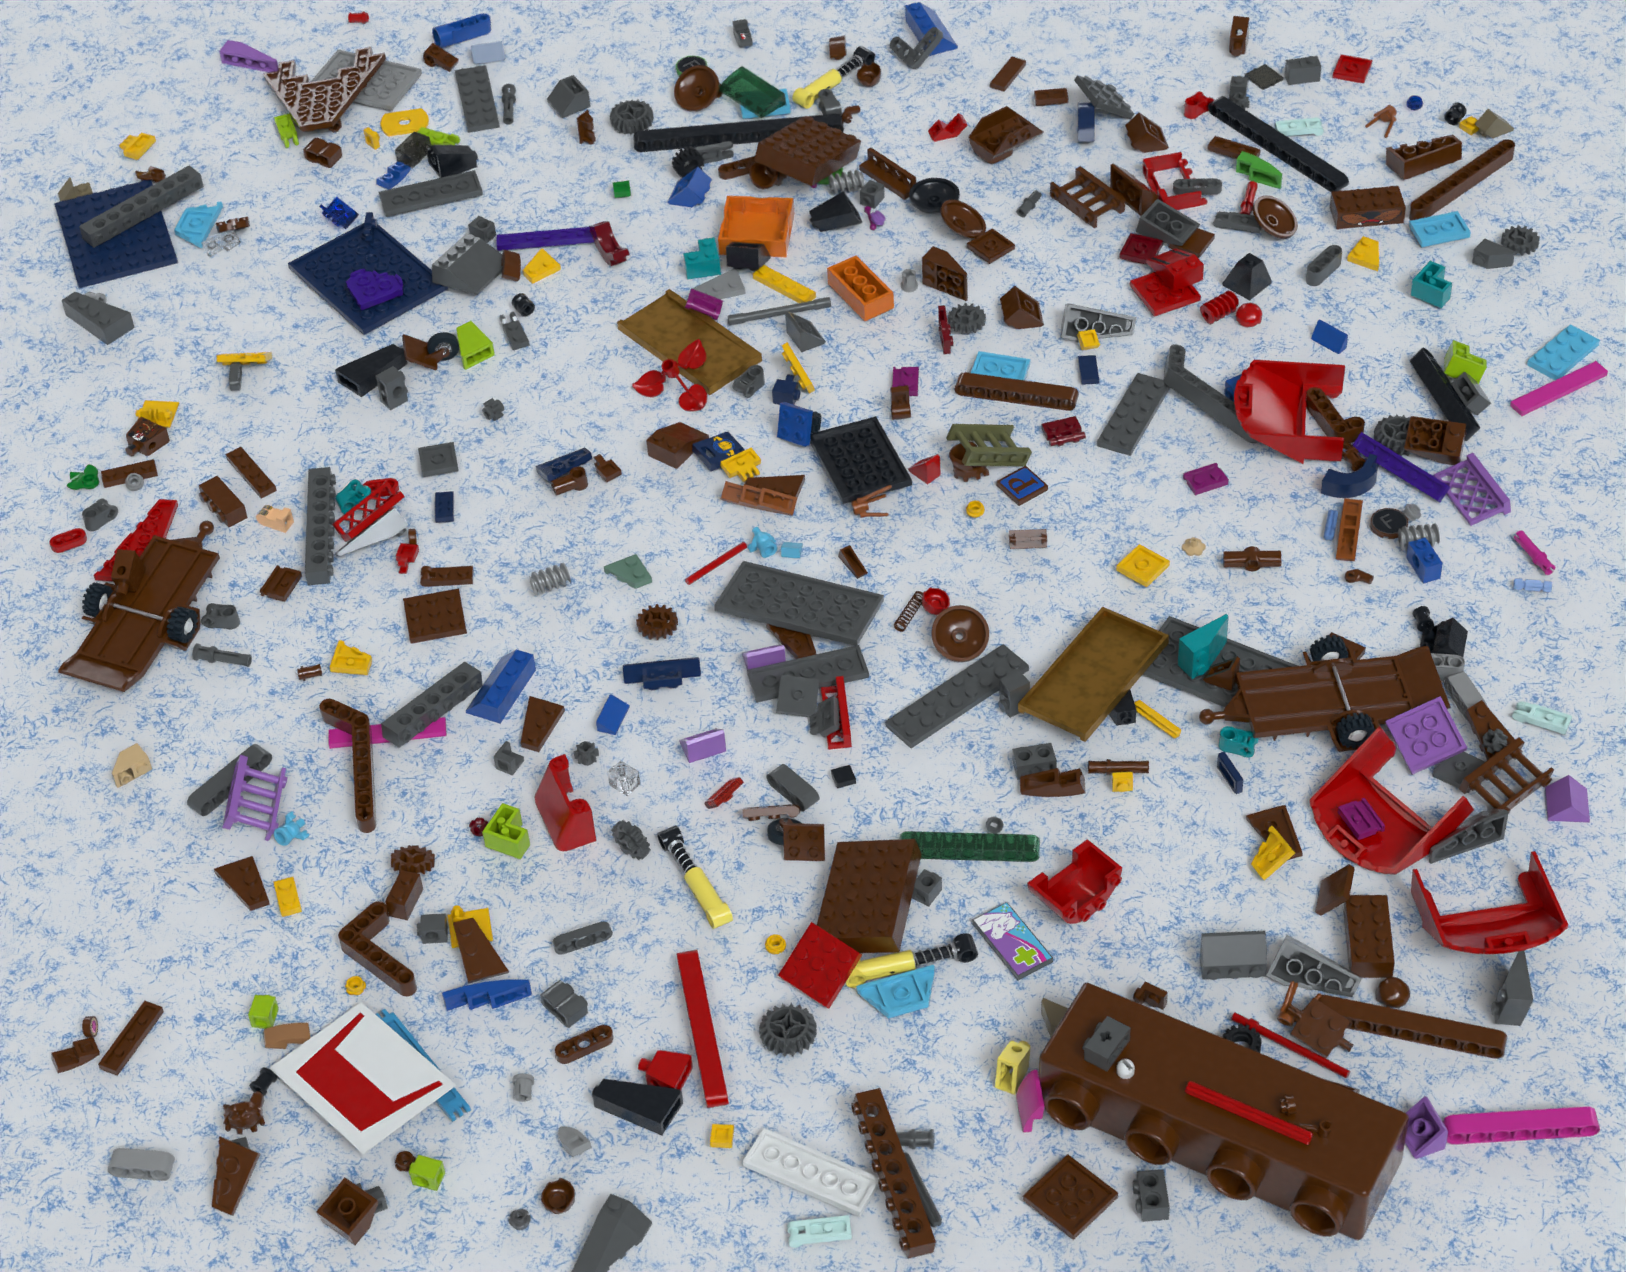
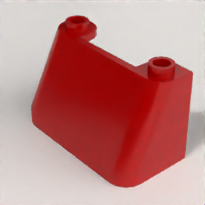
(566, 821)

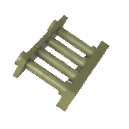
(986, 455)

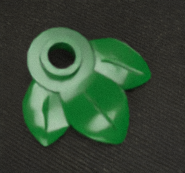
(86, 479)

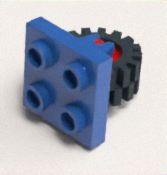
(797, 423)

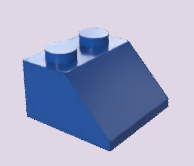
(690, 189)

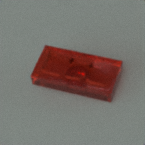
(724, 793)

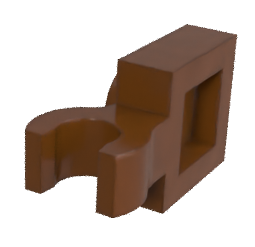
(606, 469)

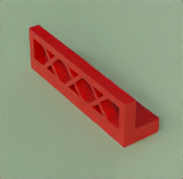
(374, 514)
(843, 713)

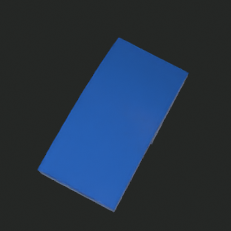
(394, 175)

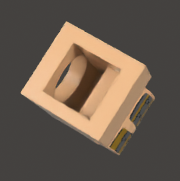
(275, 518)

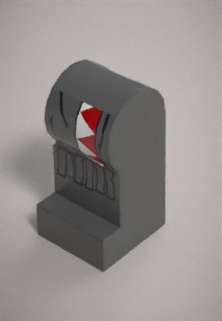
(742, 33)

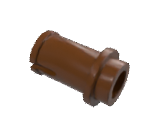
(308, 672)

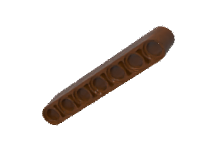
(1016, 391)

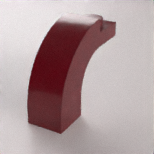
(607, 244)

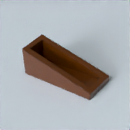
(852, 562)

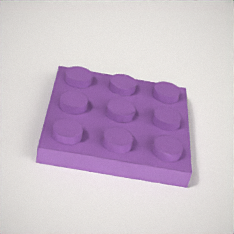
(1426, 735)

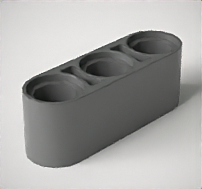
(1324, 265)
(792, 787)

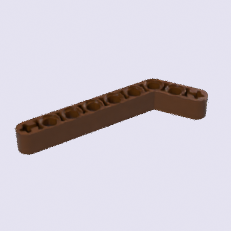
(359, 727)

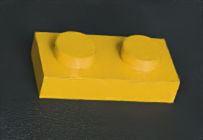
(287, 896)

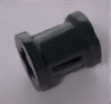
(1423, 619)
(263, 1081)

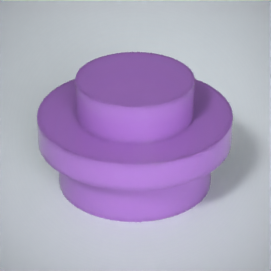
(877, 218)

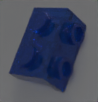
(340, 213)

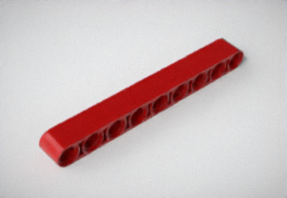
(702, 1029)

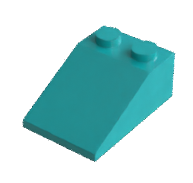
(1202, 647)

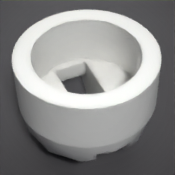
(1122, 1069)

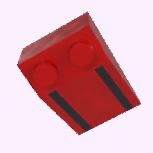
(1177, 268)

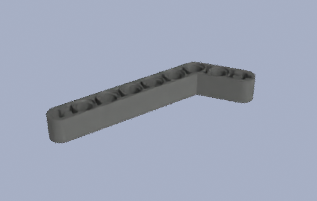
(1200, 392)

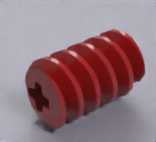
(1219, 307)

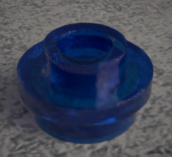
(1414, 102)

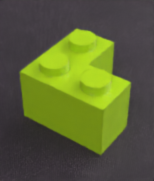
(1460, 360)
(505, 832)

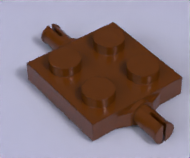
(1320, 1027)

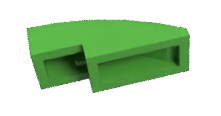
(1258, 170)

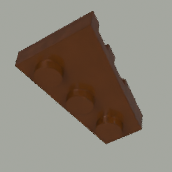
(797, 643)
(1483, 719)
(1280, 820)
(233, 1173)

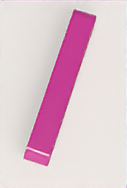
(1521, 1125)

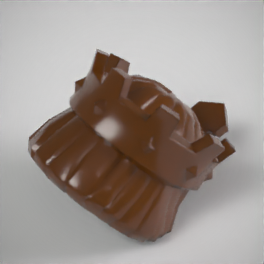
(765, 177)
(960, 470)
(245, 1114)

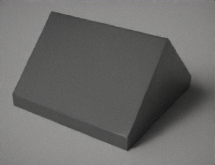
(802, 332)

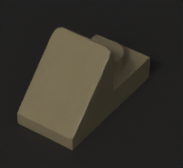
(69, 191)

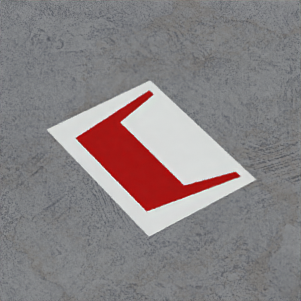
(362, 1077)

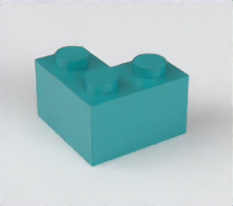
(703, 262)
(1431, 286)

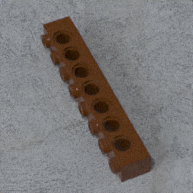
(912, 1243)

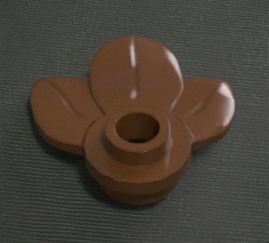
(153, 174)

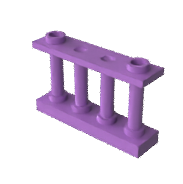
(236, 801)

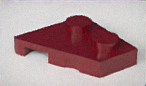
(944, 330)

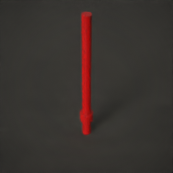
(1291, 1045)

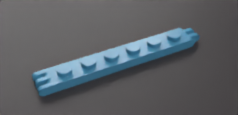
(449, 1102)

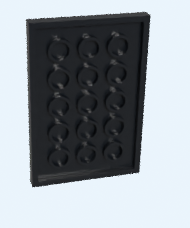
(859, 459)

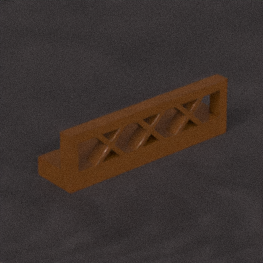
(888, 176)

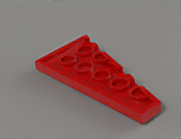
(156, 523)

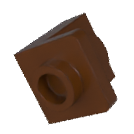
(1152, 995)

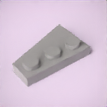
(723, 286)

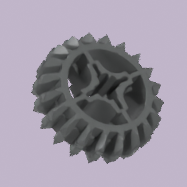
(631, 116)
(1393, 433)
(797, 1038)

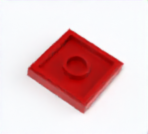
(1352, 69)

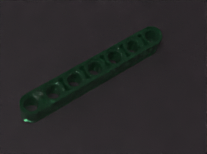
(976, 846)

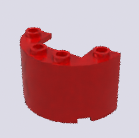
(1080, 886)

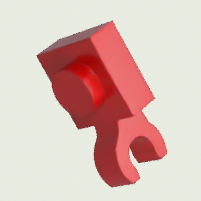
(405, 554)

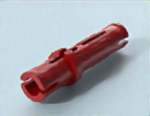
(1247, 203)

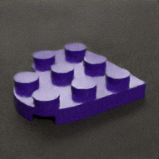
(373, 288)

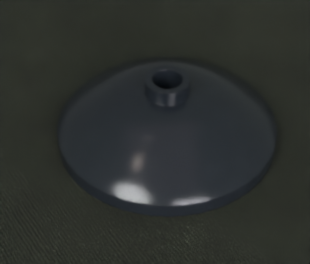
(931, 193)

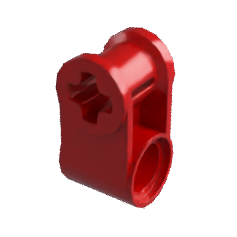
(1196, 105)

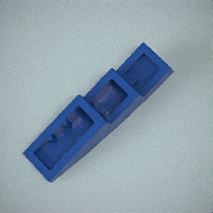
(493, 992)

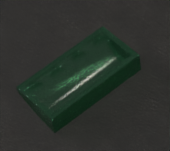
(752, 92)

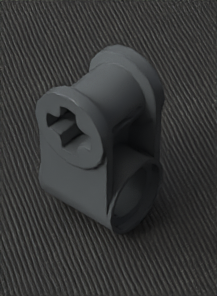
(828, 103)
(750, 381)
(97, 514)
(222, 616)

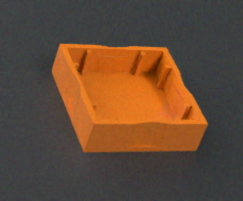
(758, 222)

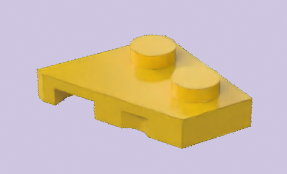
(1365, 253)
(540, 267)
(350, 660)

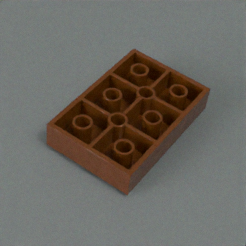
(807, 150)
(870, 893)

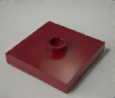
(1140, 248)

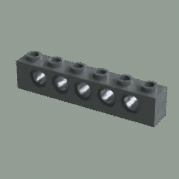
(431, 704)

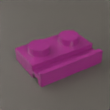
(907, 376)
(1205, 478)
(1361, 819)

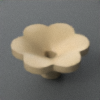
(1193, 547)

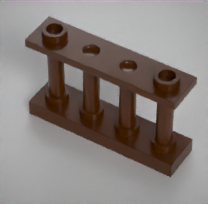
(1090, 185)
(1500, 761)

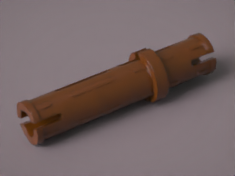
(1118, 766)

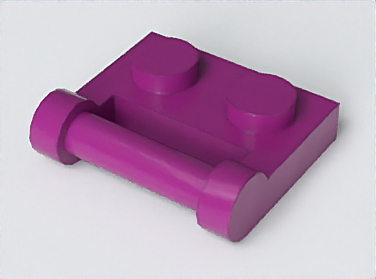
(704, 303)

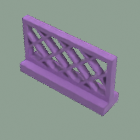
(1488, 485)

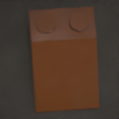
(674, 443)

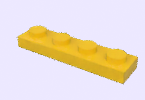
(784, 285)

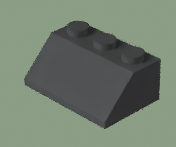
(1233, 955)

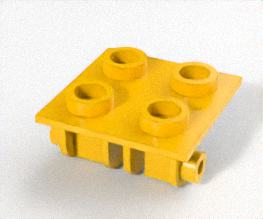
(158, 412)
(480, 915)

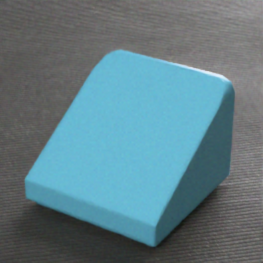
(791, 549)

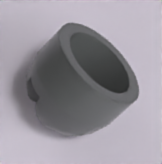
(995, 820)

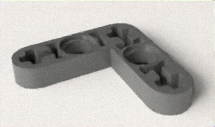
(913, 53)

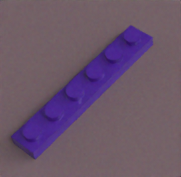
(544, 238)
(1401, 467)

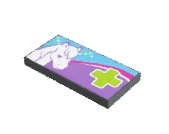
(1012, 941)

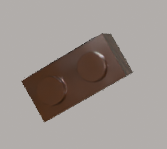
(404, 895)

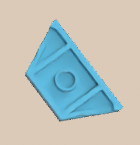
(197, 223)
(900, 992)

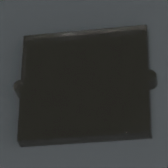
(1264, 77)

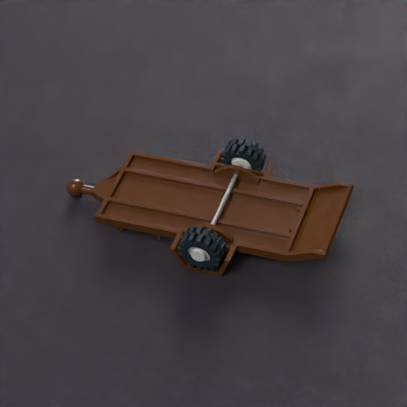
(136, 627)
(1332, 694)

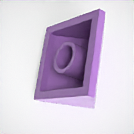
(764, 656)
(704, 745)
(1567, 801)
(1425, 1130)

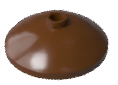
(692, 83)
(1275, 217)
(962, 219)
(962, 621)

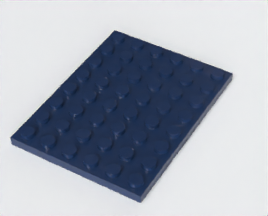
(128, 253)
(332, 263)

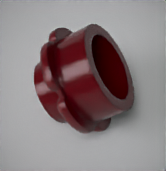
(475, 829)

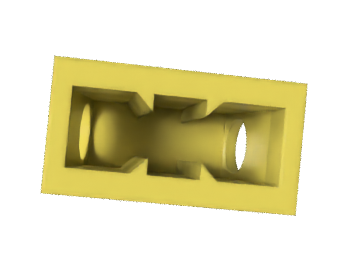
(1013, 1056)

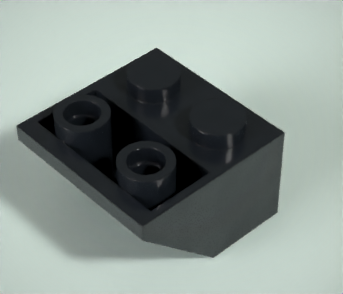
(746, 255)
(1445, 638)

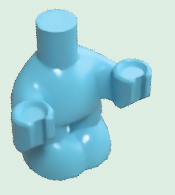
(764, 542)
(290, 830)

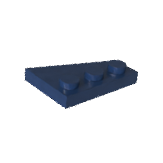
(561, 465)

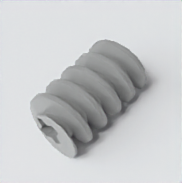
(846, 181)
(1407, 535)
(549, 578)

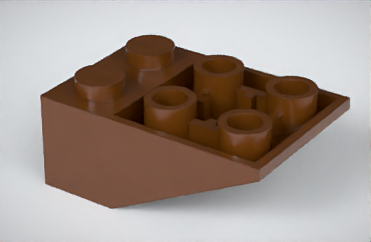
(944, 273)
(1436, 439)

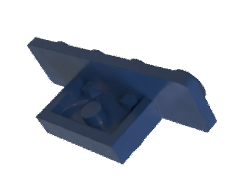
(662, 673)

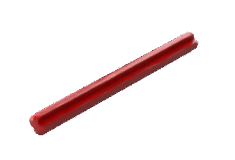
(1249, 1112)

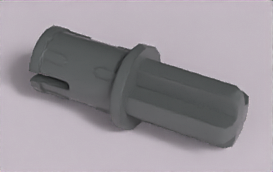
(1029, 203)

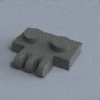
(826, 719)

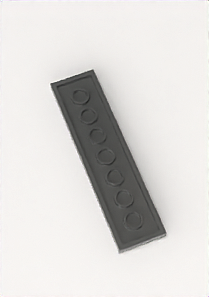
(955, 696)

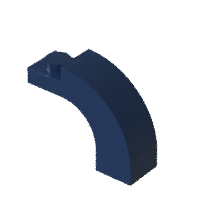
(1086, 122)
(1351, 484)

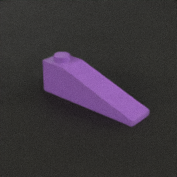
(244, 56)

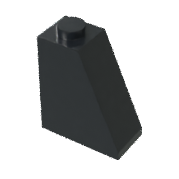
(451, 159)
(835, 213)
(1248, 277)

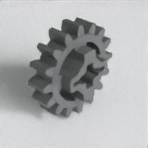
(1520, 240)
(967, 318)
(631, 840)

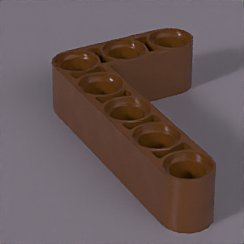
(357, 944)

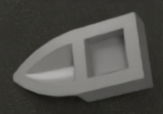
(573, 1141)

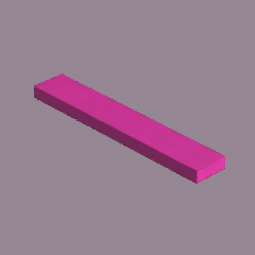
(1558, 388)
(339, 738)

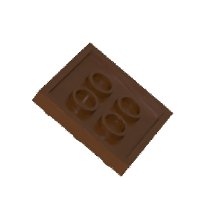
(434, 616)
(1070, 1196)

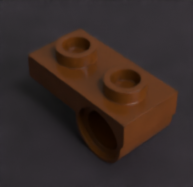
(436, 55)
(900, 402)

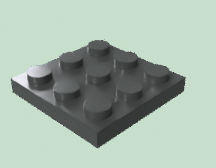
(1104, 96)

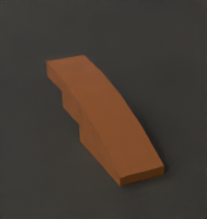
(758, 498)
(1349, 529)

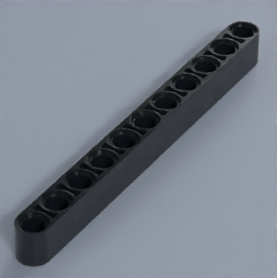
(1278, 144)

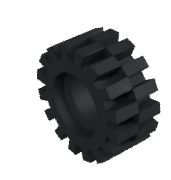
(684, 156)
(1244, 1035)

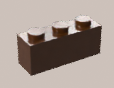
(222, 501)

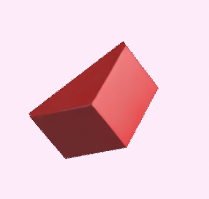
(927, 469)

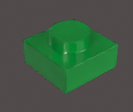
(621, 189)

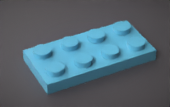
(1563, 352)

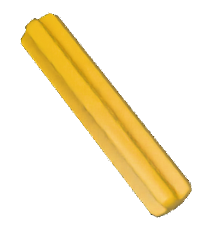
(1157, 719)

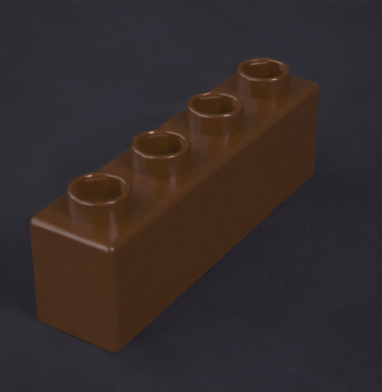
(1325, 1185)

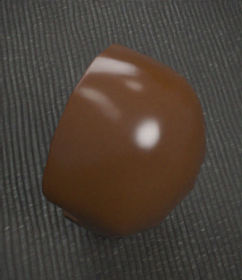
(869, 74)
(1393, 992)
(558, 1196)

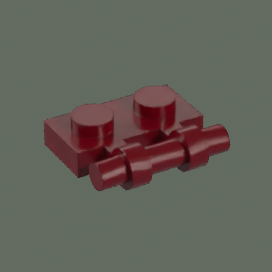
(1063, 431)

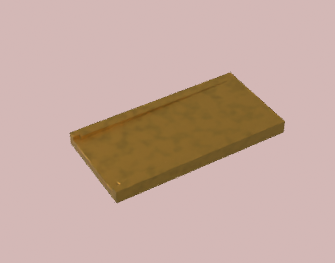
(669, 328)
(1094, 673)

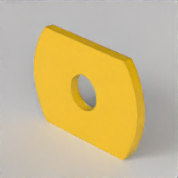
(390, 122)

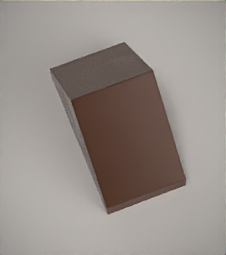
(1223, 673)

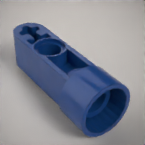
(461, 30)

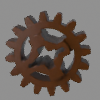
(657, 622)
(413, 859)

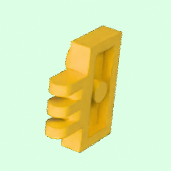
(135, 146)
(742, 464)

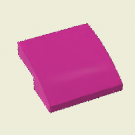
(1030, 1100)

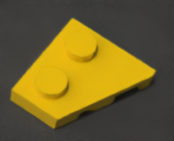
(1272, 854)

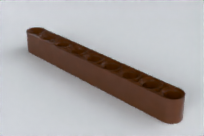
(1462, 180)
(1419, 1027)

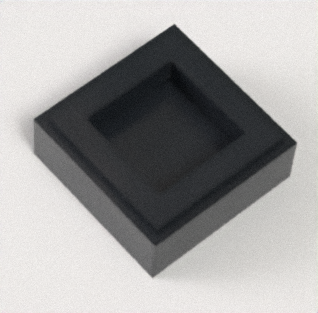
(843, 776)

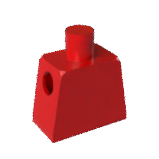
(667, 1069)

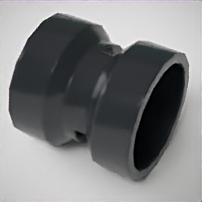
(1455, 113)
(523, 304)

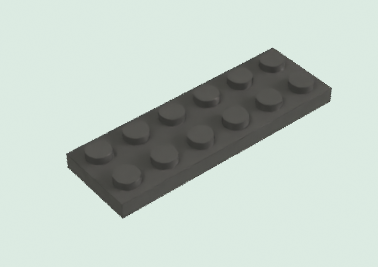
(477, 98)
(430, 193)
(1133, 414)
(823, 666)

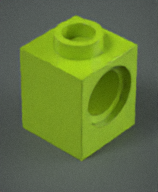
(263, 1011)
(427, 1172)

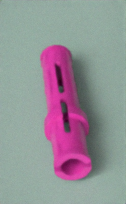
(1538, 557)

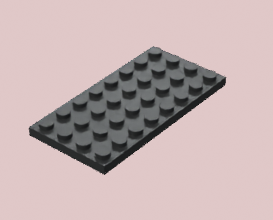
(799, 603)
(1167, 671)

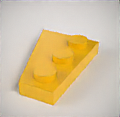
(244, 358)
(796, 368)

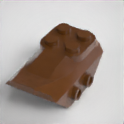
(1000, 134)

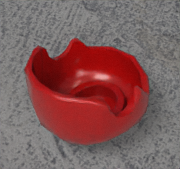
(1249, 315)
(935, 601)

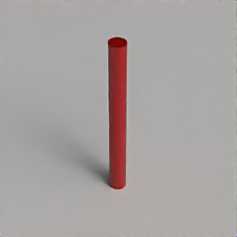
(717, 562)

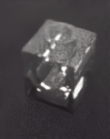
(623, 778)

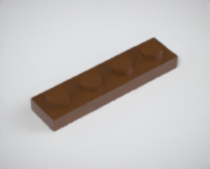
(251, 472)
(131, 1038)

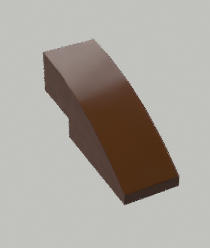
(1053, 783)

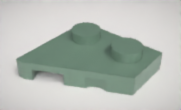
(630, 571)

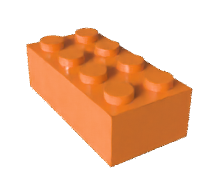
(860, 288)

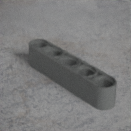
(217, 788)

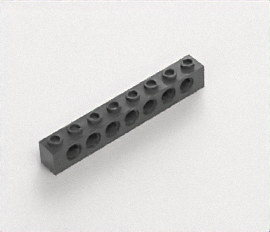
(141, 206)
(319, 526)

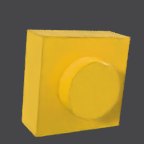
(1468, 125)
(371, 138)
(1088, 339)
(1122, 781)
(722, 1136)

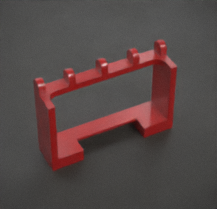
(1166, 162)

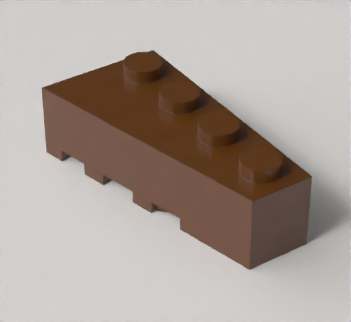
(1423, 156)

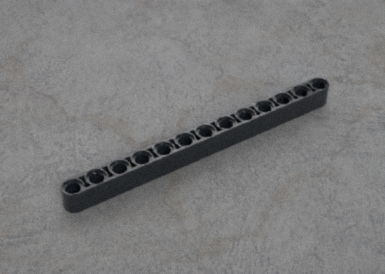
(717, 133)

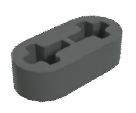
(235, 376)

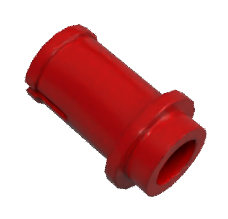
(358, 17)

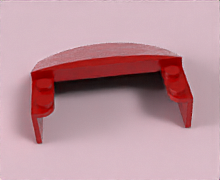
(1273, 406)
(1405, 834)
(1498, 928)

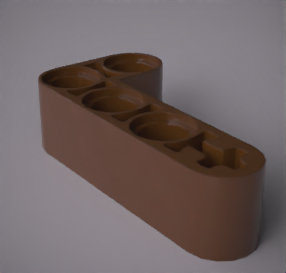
(1330, 419)

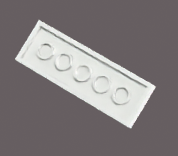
(811, 1172)

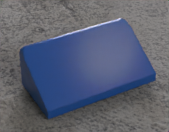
(1330, 337)
(612, 715)

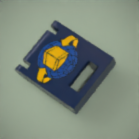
(720, 446)

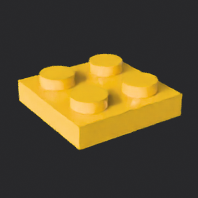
(1143, 565)

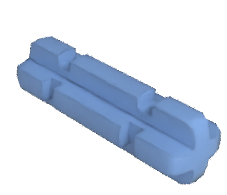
(1331, 525)
(1532, 585)

